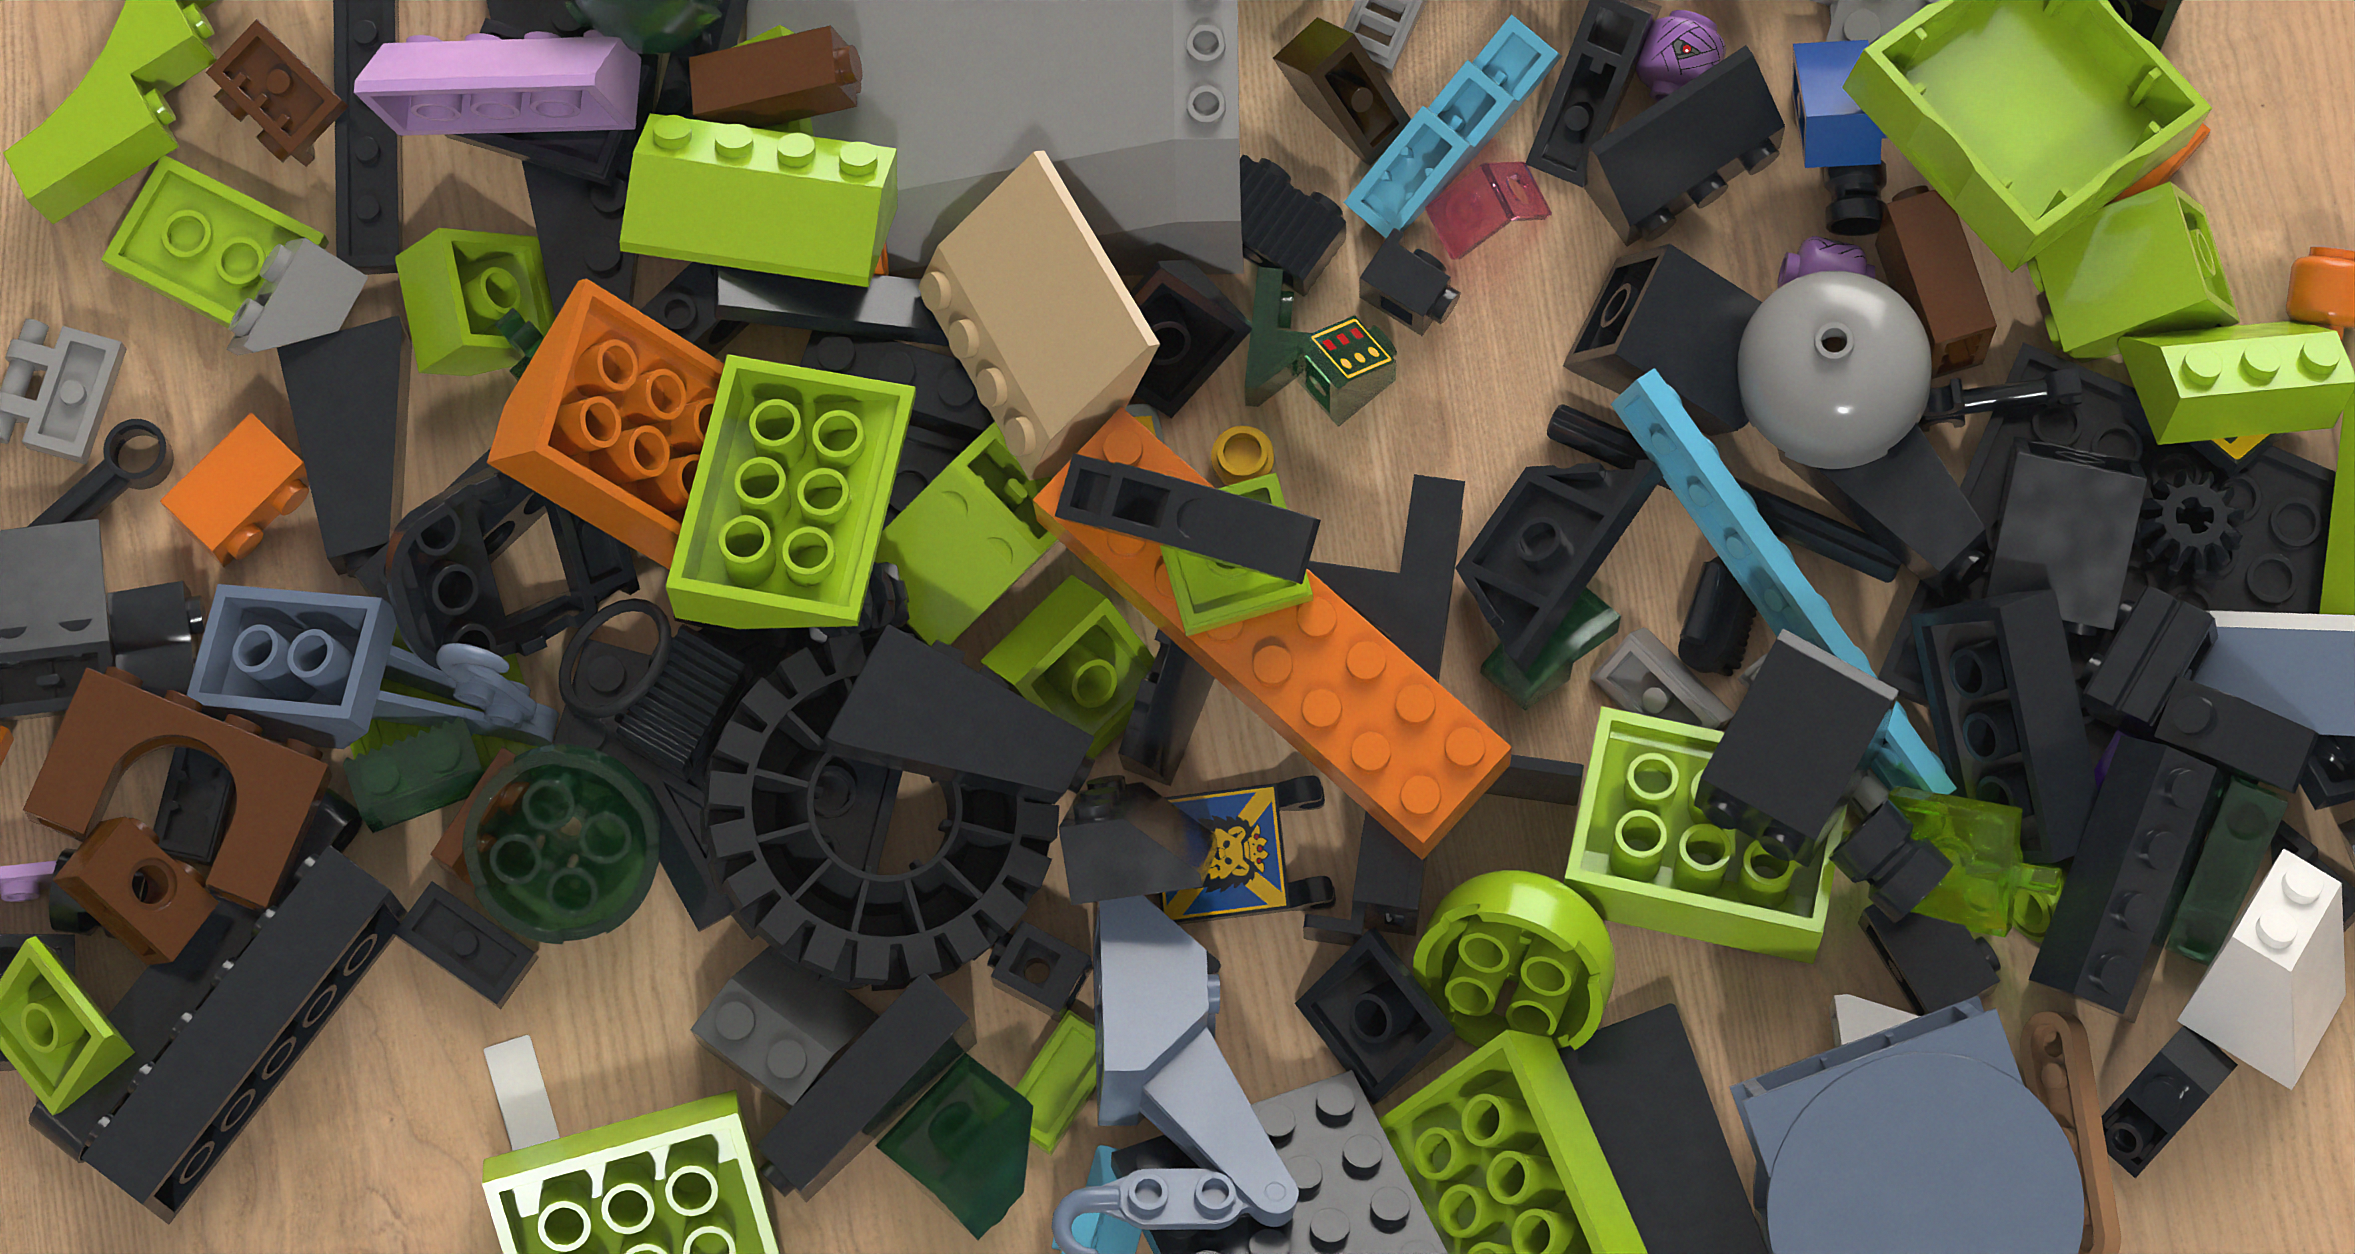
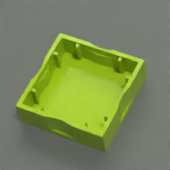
(2025, 111)

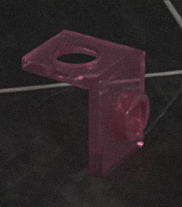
(1484, 205)

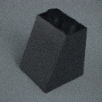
(1671, 317)
(2067, 528)
(1796, 749)

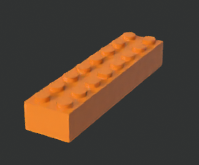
(1307, 671)

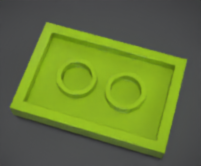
(200, 241)

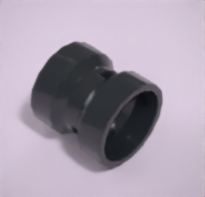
(1855, 199)

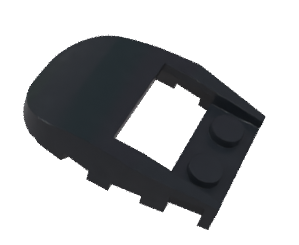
(448, 591)

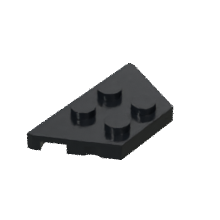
(1548, 547)

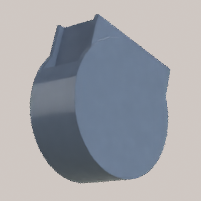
(1911, 1147)

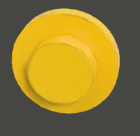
(1242, 455)

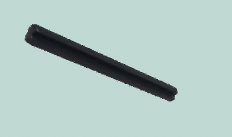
(1781, 515)

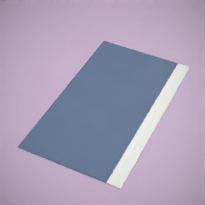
(2287, 665)

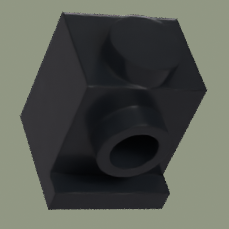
(1408, 285)
(1030, 945)

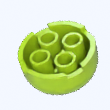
(1524, 932)

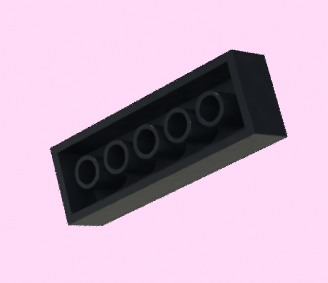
(245, 1033)

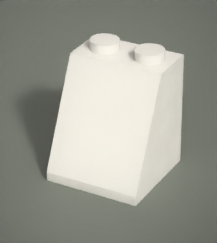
(2276, 973)

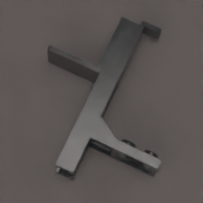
(1413, 615)

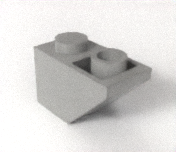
(301, 298)

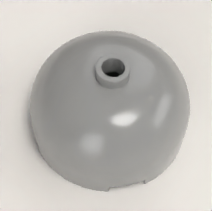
(1840, 404)

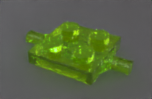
(1986, 858)

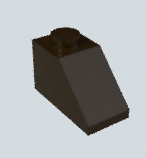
(1343, 88)

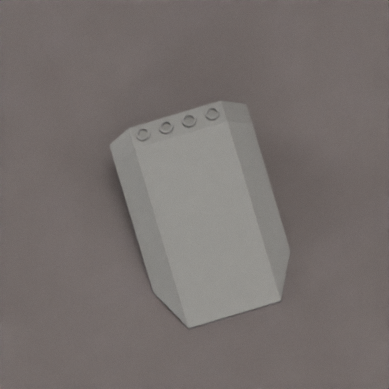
(1116, 92)

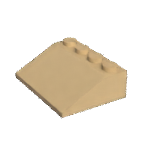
(1038, 317)

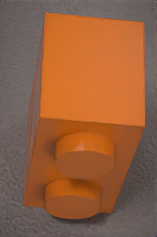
(238, 491)

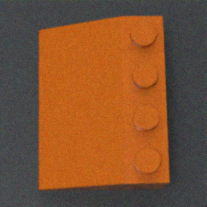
(611, 420)

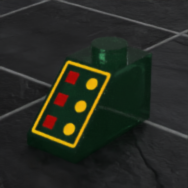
(1345, 366)

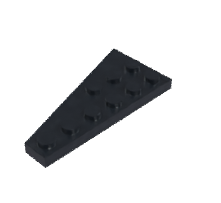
(574, 216)

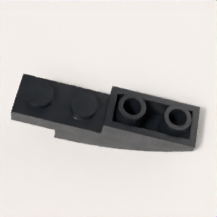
(1188, 517)

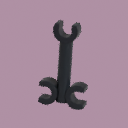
(1953, 402)

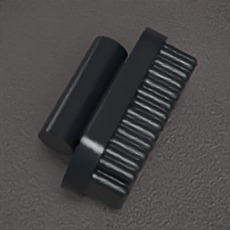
(1716, 622)

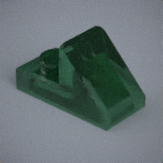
(1271, 350)

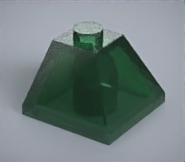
(965, 1145)

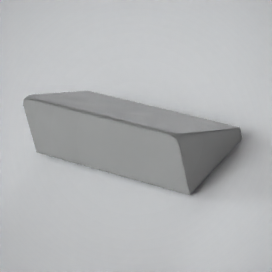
(1653, 682)

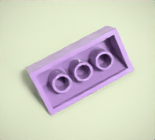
(503, 84)

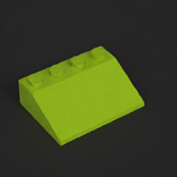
(788, 497)
(1665, 868)
(1510, 1157)
(637, 1187)

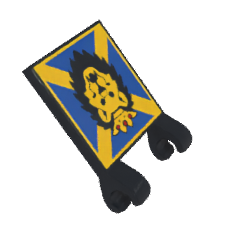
(1250, 859)

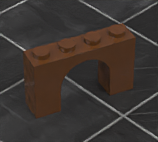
(118, 723)

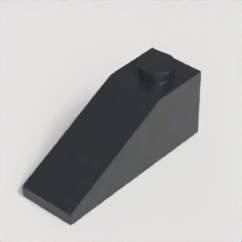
(1591, 85)

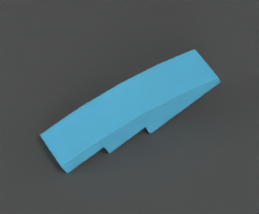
(1453, 128)

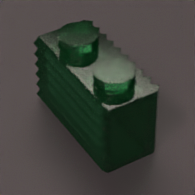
(415, 775)

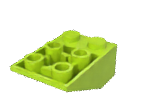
(966, 539)

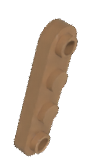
(2069, 1092)

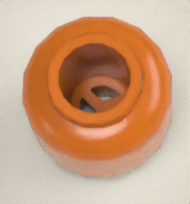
(2323, 289)

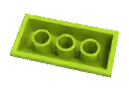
(759, 199)

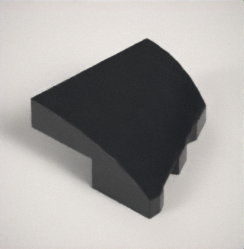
(1164, 713)

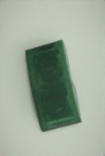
(1582, 630)

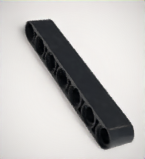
(174, 987)

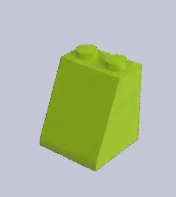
(2133, 272)

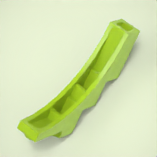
(118, 111)

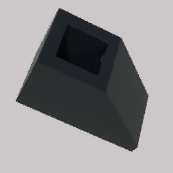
(2163, 1098)

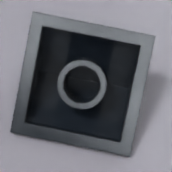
(1194, 331)
(1376, 1017)

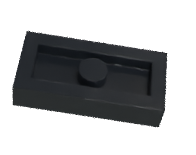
(466, 945)

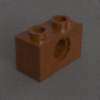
(101, 883)

